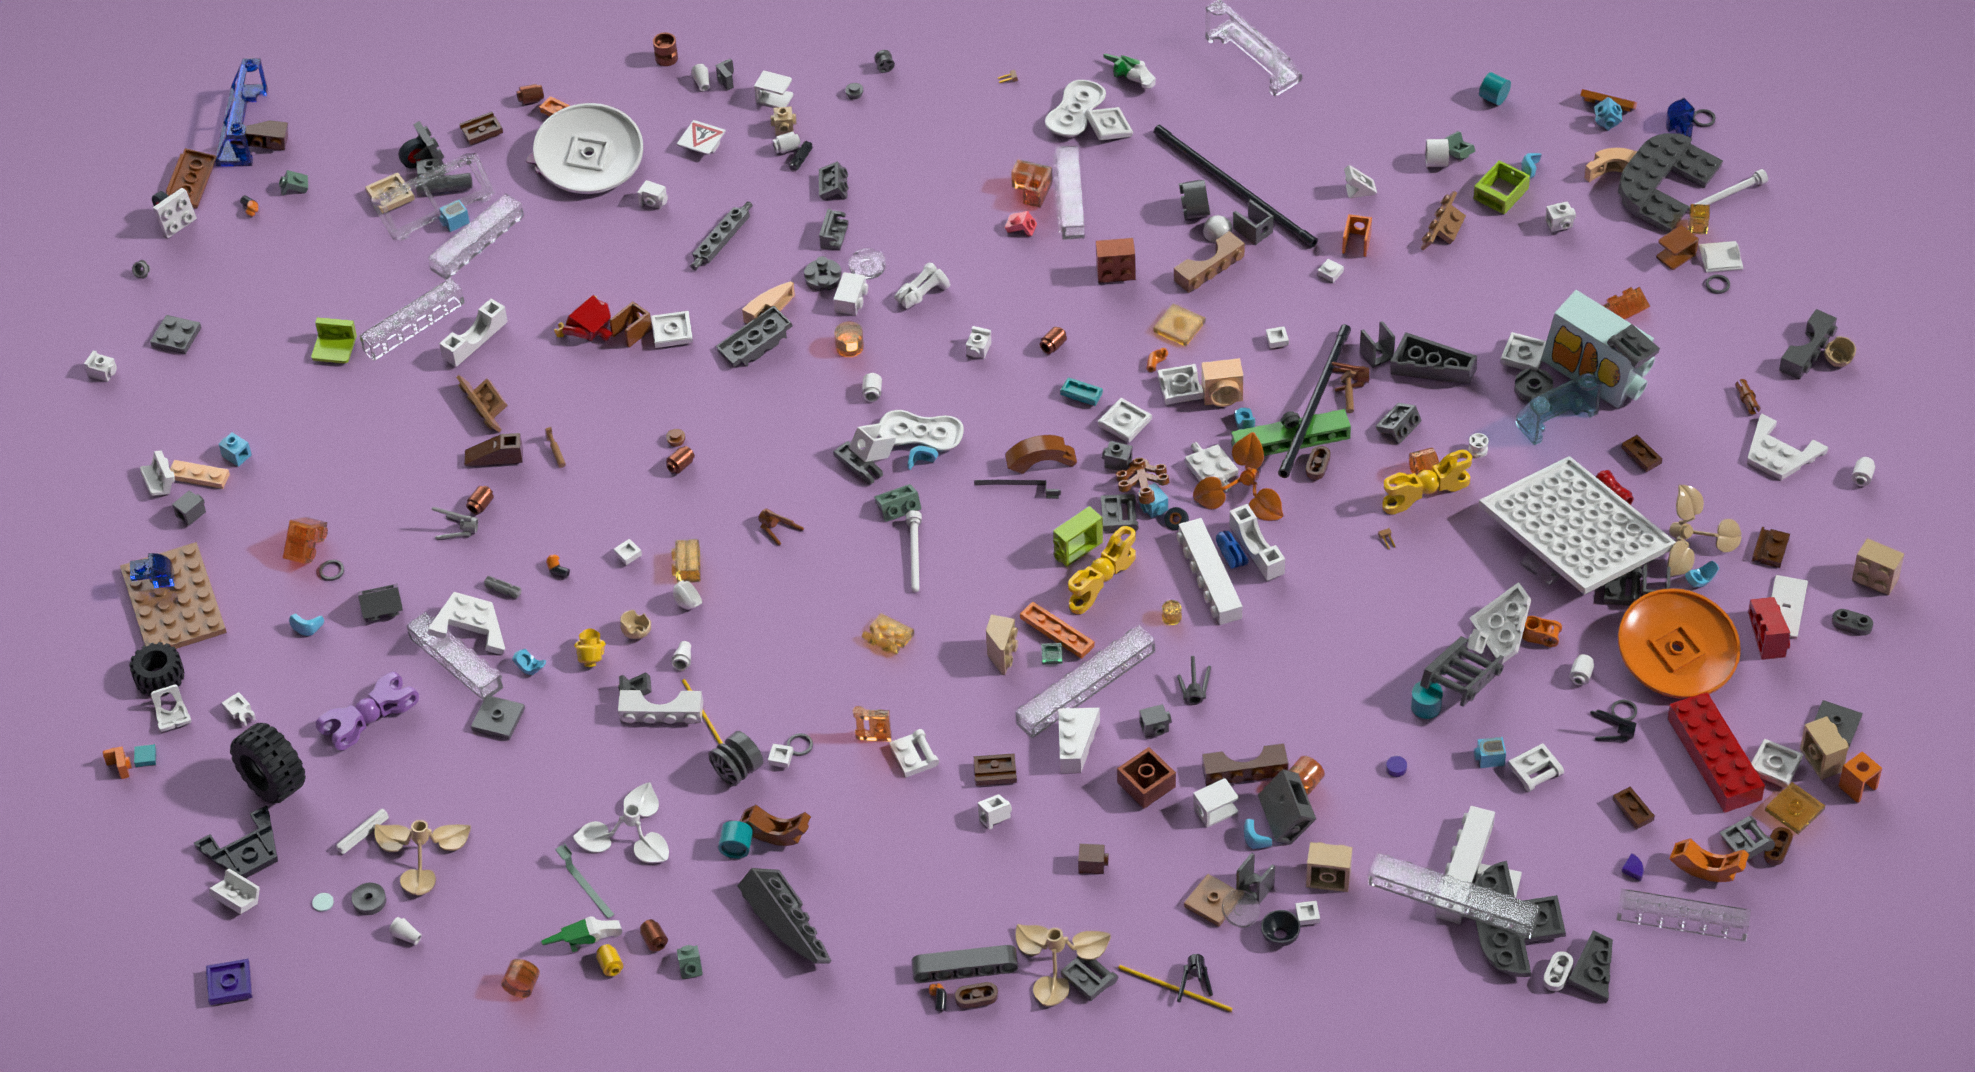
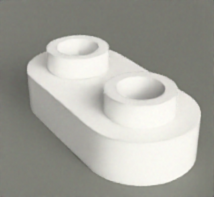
(1556, 972)

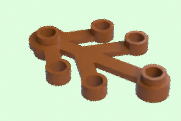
(1140, 467)

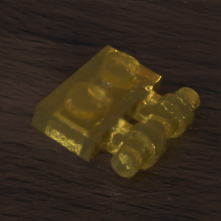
(891, 630)

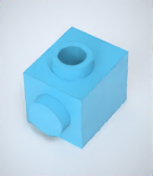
(235, 449)
(1160, 504)

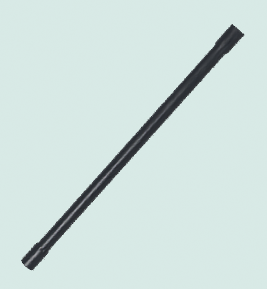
(1167, 136)
(1288, 462)

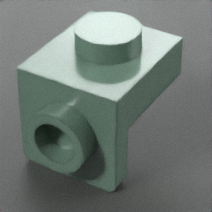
(1458, 147)
(293, 181)
(689, 961)

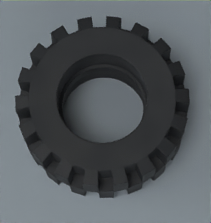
(155, 657)

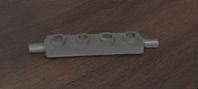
(721, 235)

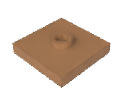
(1208, 899)

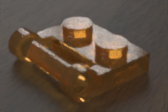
(878, 723)

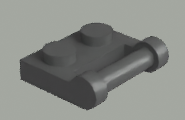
(1637, 343)
(1112, 511)
(1615, 589)
(1738, 839)
(1085, 980)

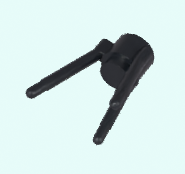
(1625, 728)
(1196, 968)

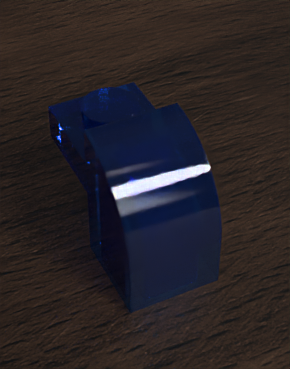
(1680, 116)
(156, 567)

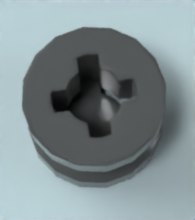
(884, 61)

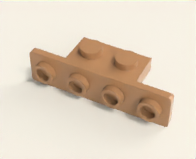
(1446, 223)
(487, 400)

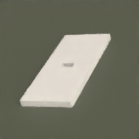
(1790, 593)

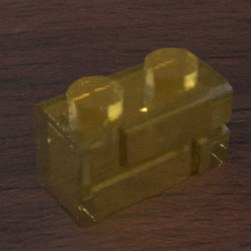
(687, 560)

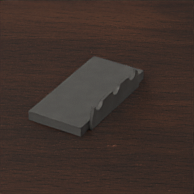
(755, 337)

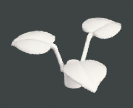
(639, 802)

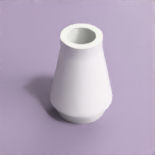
(701, 77)
(682, 657)
(404, 930)

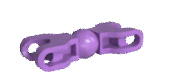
(351, 721)

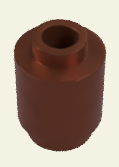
(530, 93)
(1053, 340)
(680, 459)
(479, 499)
(653, 935)

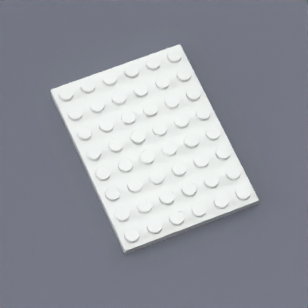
(1577, 524)

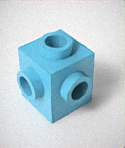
(1608, 113)

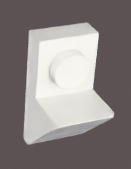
(1358, 183)

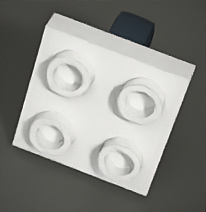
(173, 211)

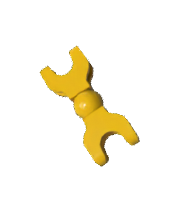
(1412, 487)
(1092, 579)

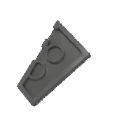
(1593, 967)

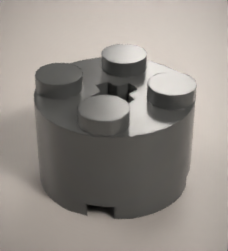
(1194, 199)

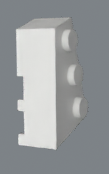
(1075, 736)

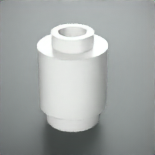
(786, 142)
(871, 387)
(1863, 471)
(1581, 670)

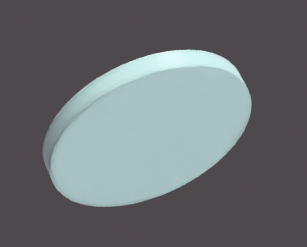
(323, 902)

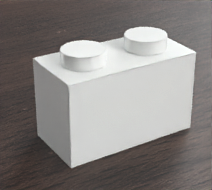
(850, 293)

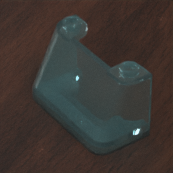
(1578, 394)

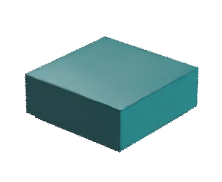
(145, 755)

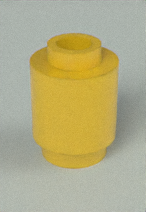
(609, 960)

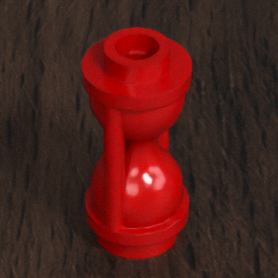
(1609, 480)

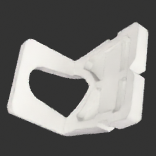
(169, 719)

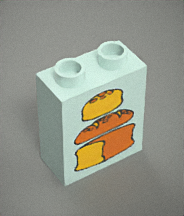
(1580, 347)

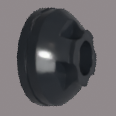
(1283, 921)

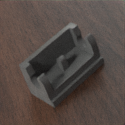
(833, 230)

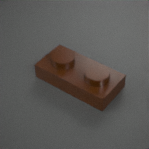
(1641, 453)
(1633, 807)

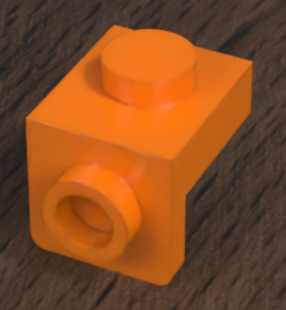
(117, 756)

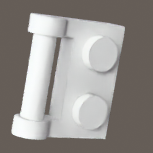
(908, 757)
(1532, 762)

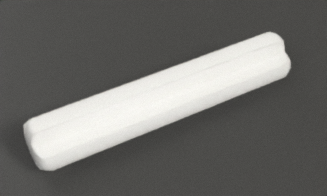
(362, 831)

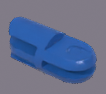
(1231, 550)

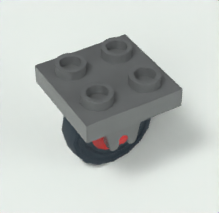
(420, 148)

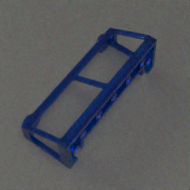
(233, 126)

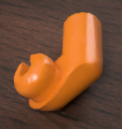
(1156, 357)

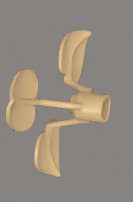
(1687, 506)
(393, 837)
(1034, 938)

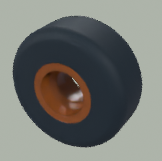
(1171, 513)

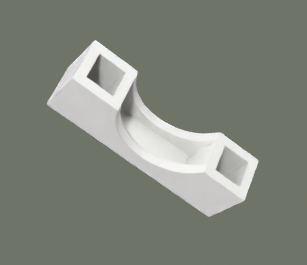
(488, 321)
(1246, 528)
(685, 708)

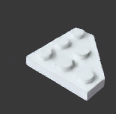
(1504, 621)

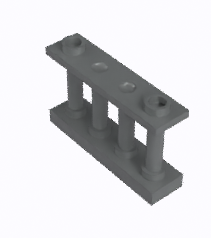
(1452, 657)

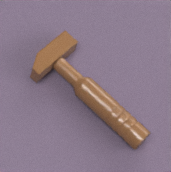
(1346, 378)
(555, 448)

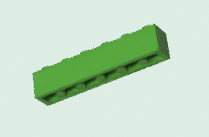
(1277, 439)

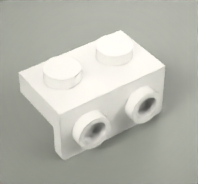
(158, 475)
(236, 892)

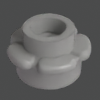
(136, 269)

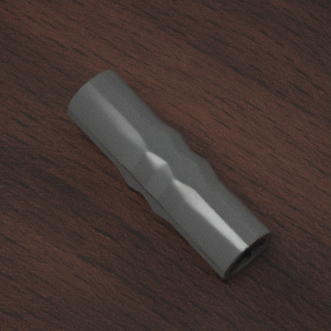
(448, 183)

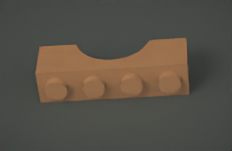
(1193, 274)

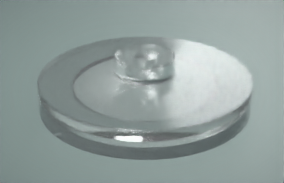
(1240, 908)

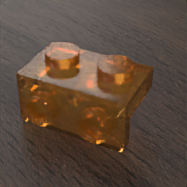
(1628, 304)

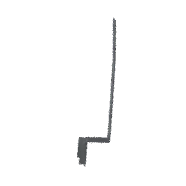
(1050, 493)

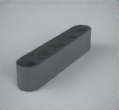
(964, 963)

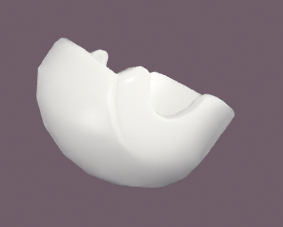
(1216, 227)
(686, 595)

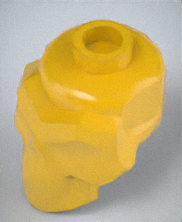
(589, 647)

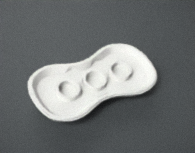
(1069, 117)
(934, 432)

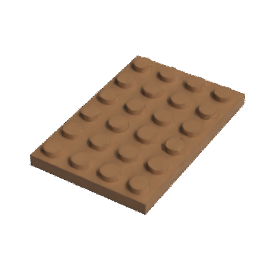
(178, 612)

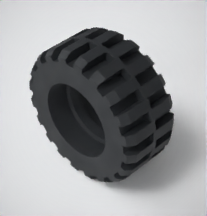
(267, 763)

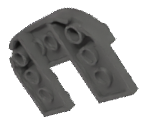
(1650, 167)

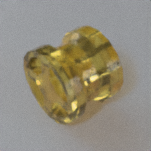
(1175, 609)

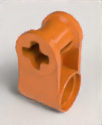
(1540, 630)

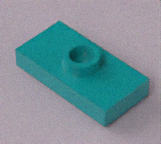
(1081, 391)

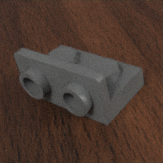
(833, 181)
(1400, 421)

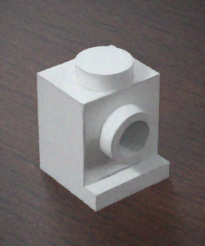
(652, 195)
(978, 342)
(100, 366)
(994, 810)

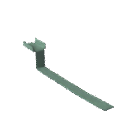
(565, 853)

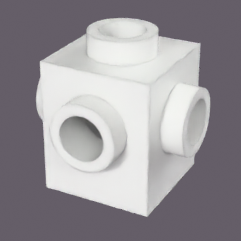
(1560, 216)

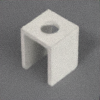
(773, 90)
(875, 447)
(1215, 802)

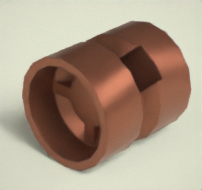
(665, 49)

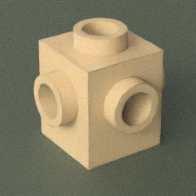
(783, 120)

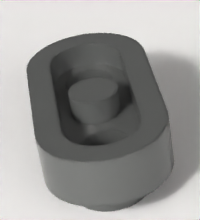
(1851, 622)

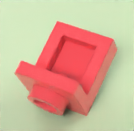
(1021, 221)

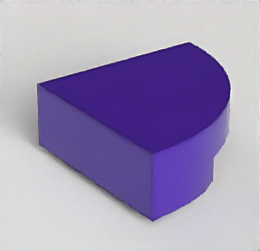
(1633, 867)

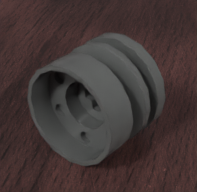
(735, 758)

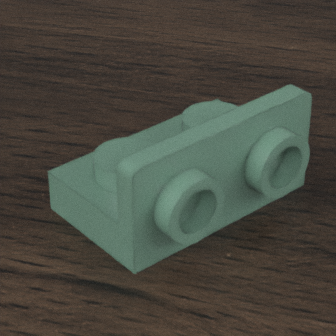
(898, 502)

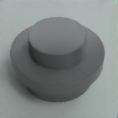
(854, 90)
(1290, 419)

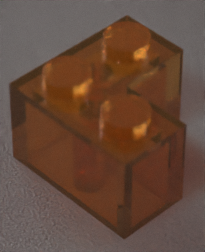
(1033, 180)
(302, 538)

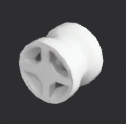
(1478, 445)

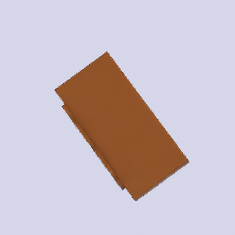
(192, 174)

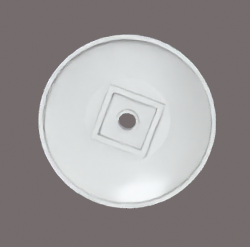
(584, 128)

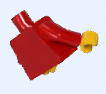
(587, 321)

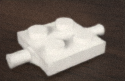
(1211, 463)

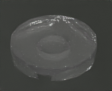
(867, 263)

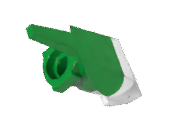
(1131, 69)
(585, 932)

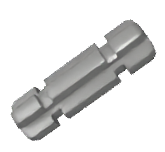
(502, 586)

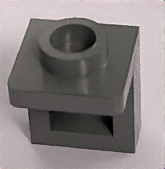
(724, 73)
(640, 682)

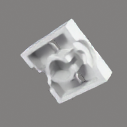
(1178, 381)

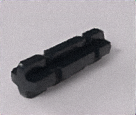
(801, 155)

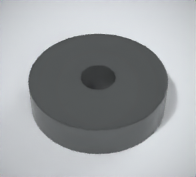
(372, 891)

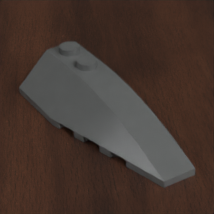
(782, 912)

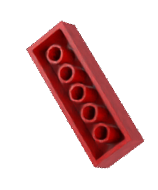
(1716, 752)

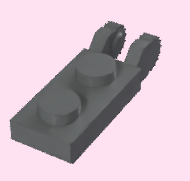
(856, 464)

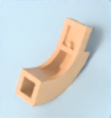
(1607, 161)

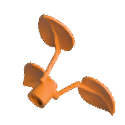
(1250, 453)

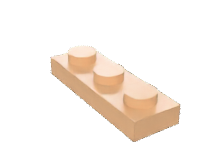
(200, 474)

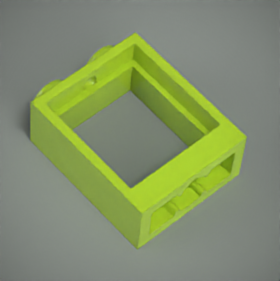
(1495, 199)
(1078, 536)

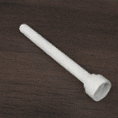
(1758, 178)
(914, 519)

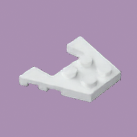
(1776, 456)
(471, 615)

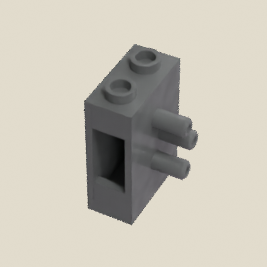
(1286, 807)

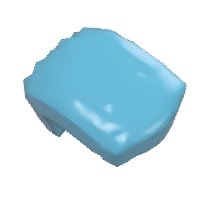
(1528, 163)
(1244, 418)
(921, 453)
(1702, 575)
(305, 627)
(527, 662)
(1254, 840)

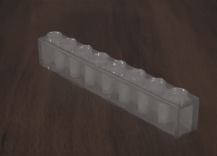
(1085, 681)
(1454, 895)

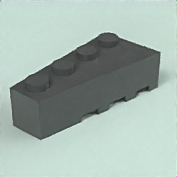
(1432, 360)

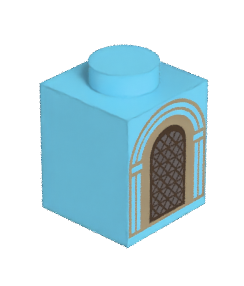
(454, 215)
(1490, 752)

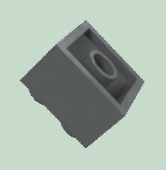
(380, 602)

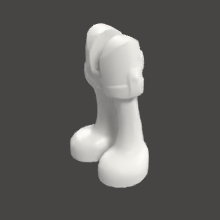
(910, 293)

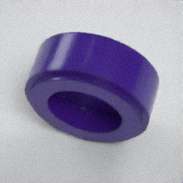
(1396, 766)

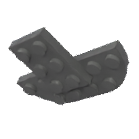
(1506, 949)

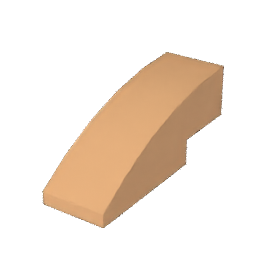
(777, 296)

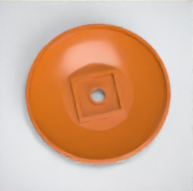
(1682, 619)

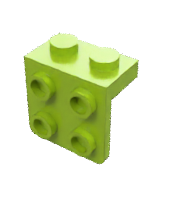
(334, 340)

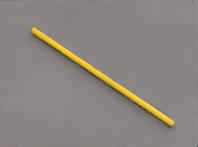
(705, 716)
(1175, 988)

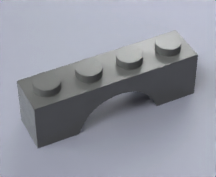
(1799, 359)

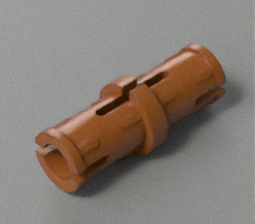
(1747, 396)

